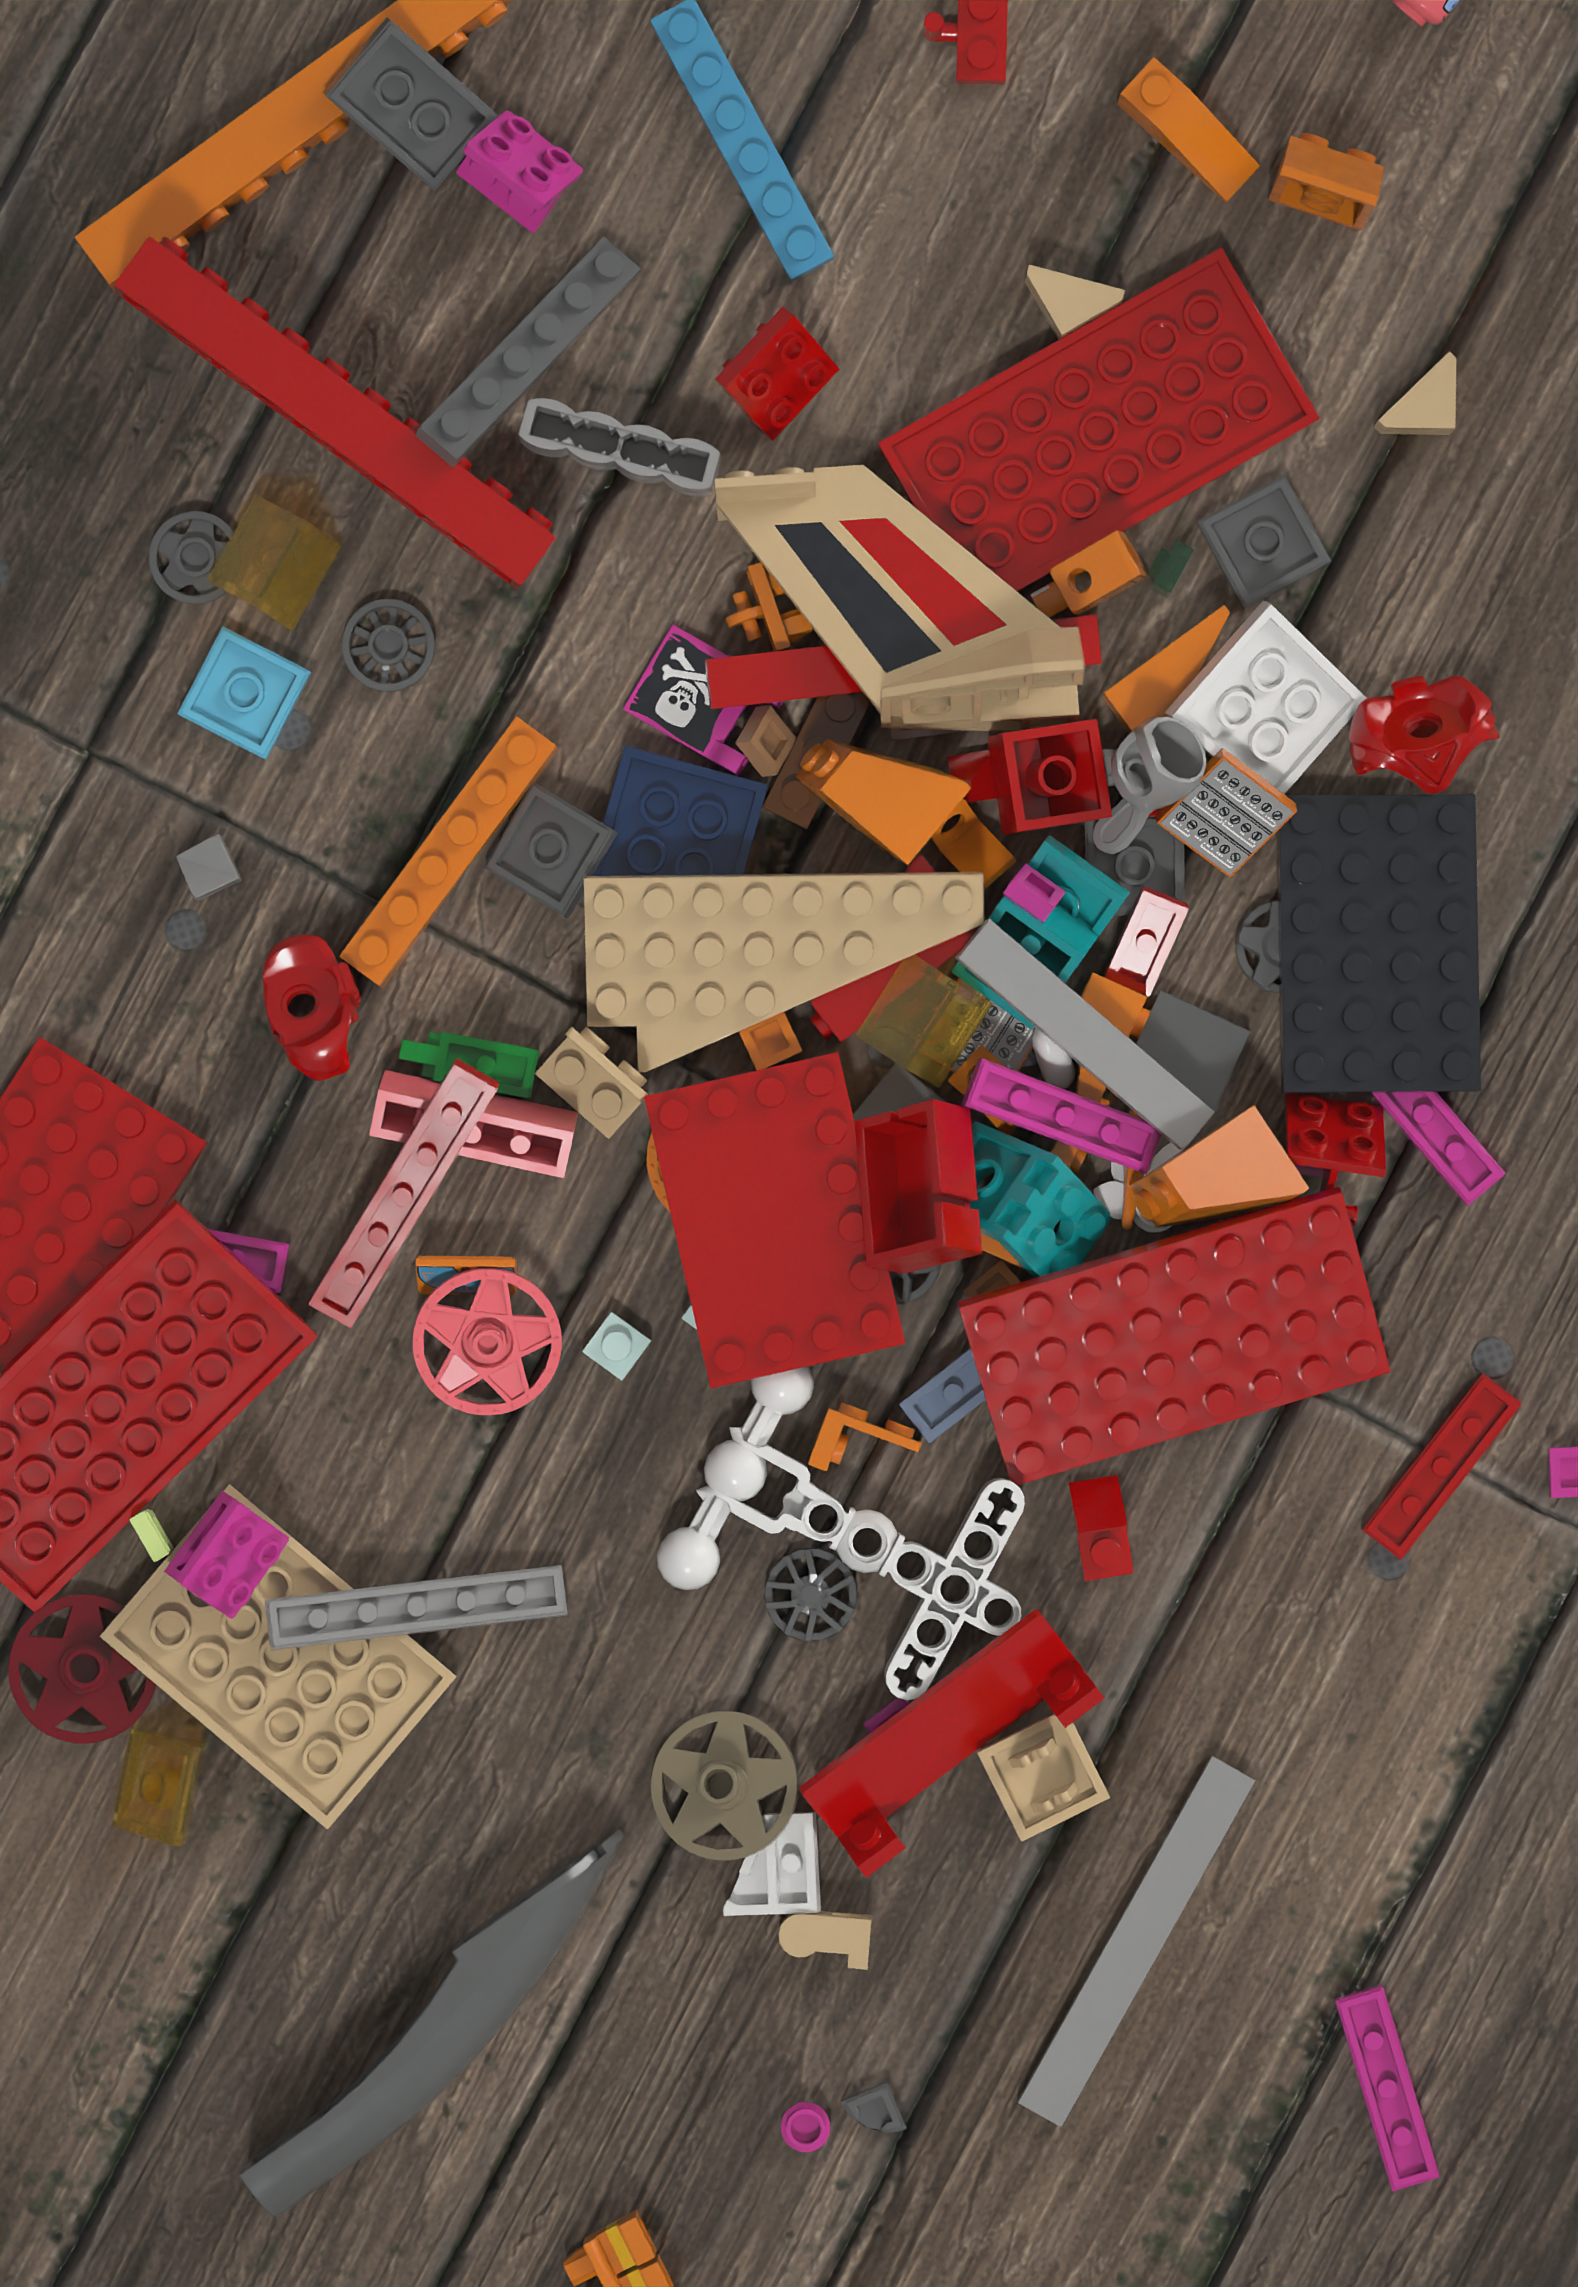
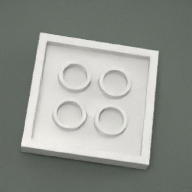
(1268, 699)

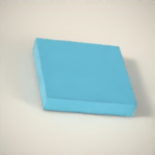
(244, 693)

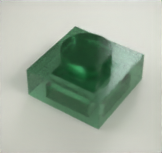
(1168, 567)

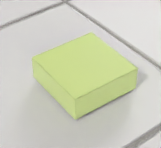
(152, 1535)

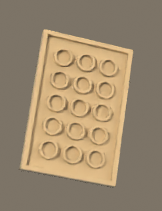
(301, 1715)

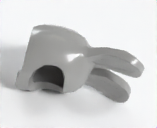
(1150, 770)

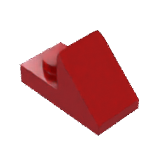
(1101, 1527)

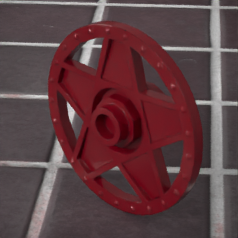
(78, 1672)

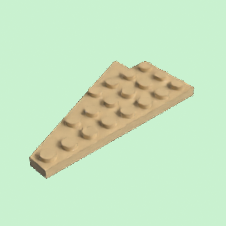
(727, 951)

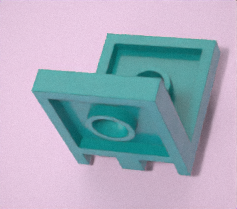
(1027, 1201)

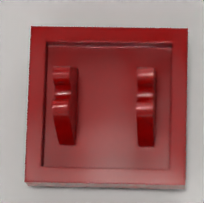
(777, 373)

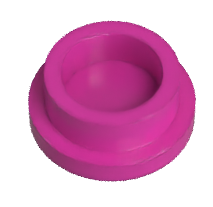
(805, 2126)

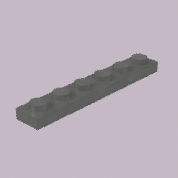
(527, 352)

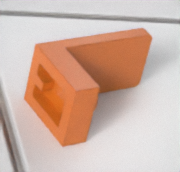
(832, 1444)

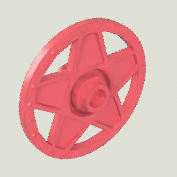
(487, 1341)

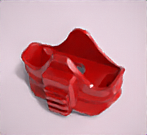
(1421, 730)
(319, 1040)

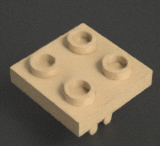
(1042, 1775)

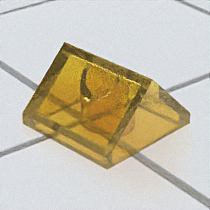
(274, 562)
(923, 1020)
(159, 1786)

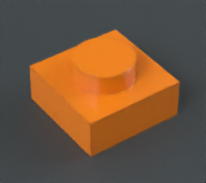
(770, 1041)

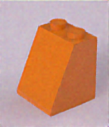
(881, 795)
(1220, 1176)

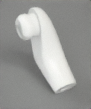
(1054, 1063)

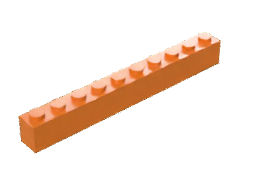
(265, 139)

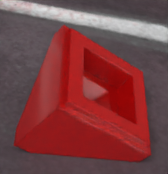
(977, 772)

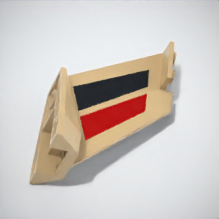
(905, 603)

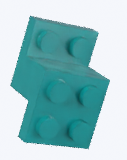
(1068, 930)

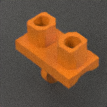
(782, 628)

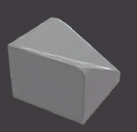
(208, 867)

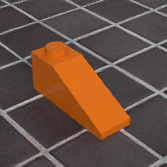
(1187, 129)
(1165, 676)

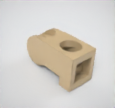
(827, 1932)

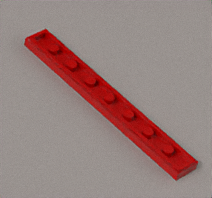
(819, 673)

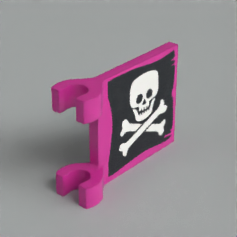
(676, 700)

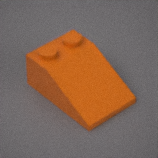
(1327, 181)

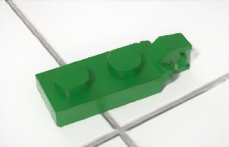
(506, 1063)

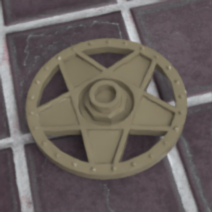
(724, 1785)

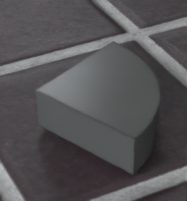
(875, 2108)

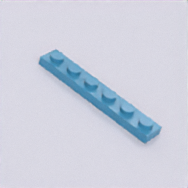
(742, 139)

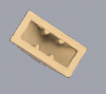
(1070, 300)
(1427, 406)

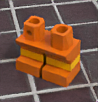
(614, 2252)

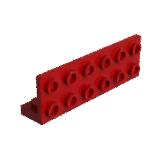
(941, 1731)

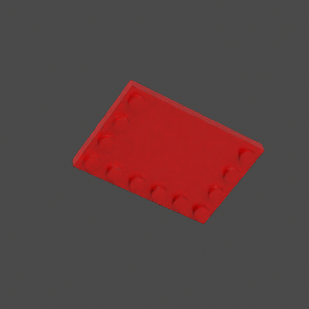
(771, 1220)

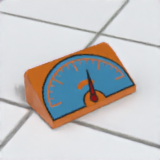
(434, 1270)

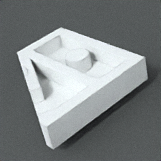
(783, 1874)

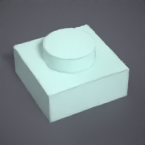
(616, 1346)

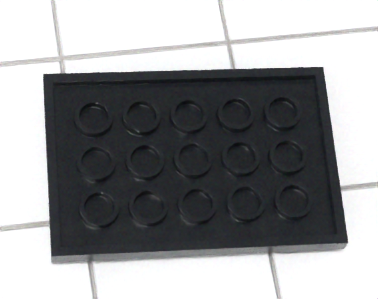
(1379, 944)

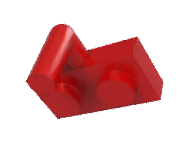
(979, 39)

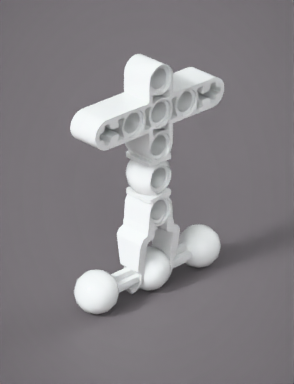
(738, 1472)

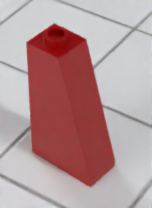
(846, 1007)

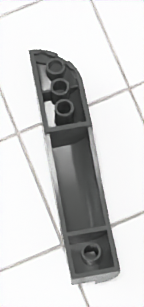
(476, 1998)

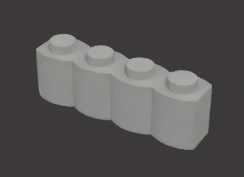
(605, 444)

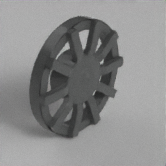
(388, 645)

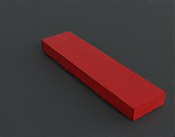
(1441, 1466)

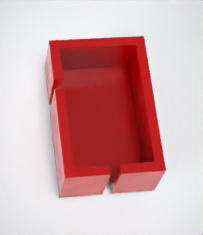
(918, 1186)

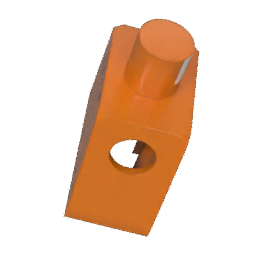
(1112, 569)

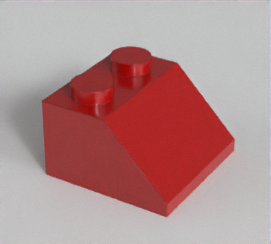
(1049, 776)

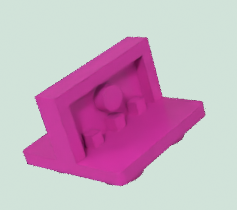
(518, 169)
(227, 1555)

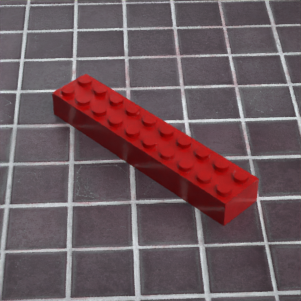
(332, 411)

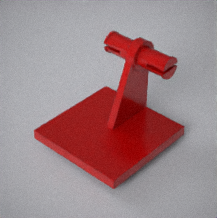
(1335, 1138)

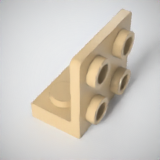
(592, 1083)

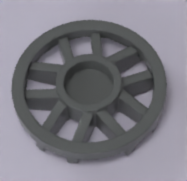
(810, 1594)

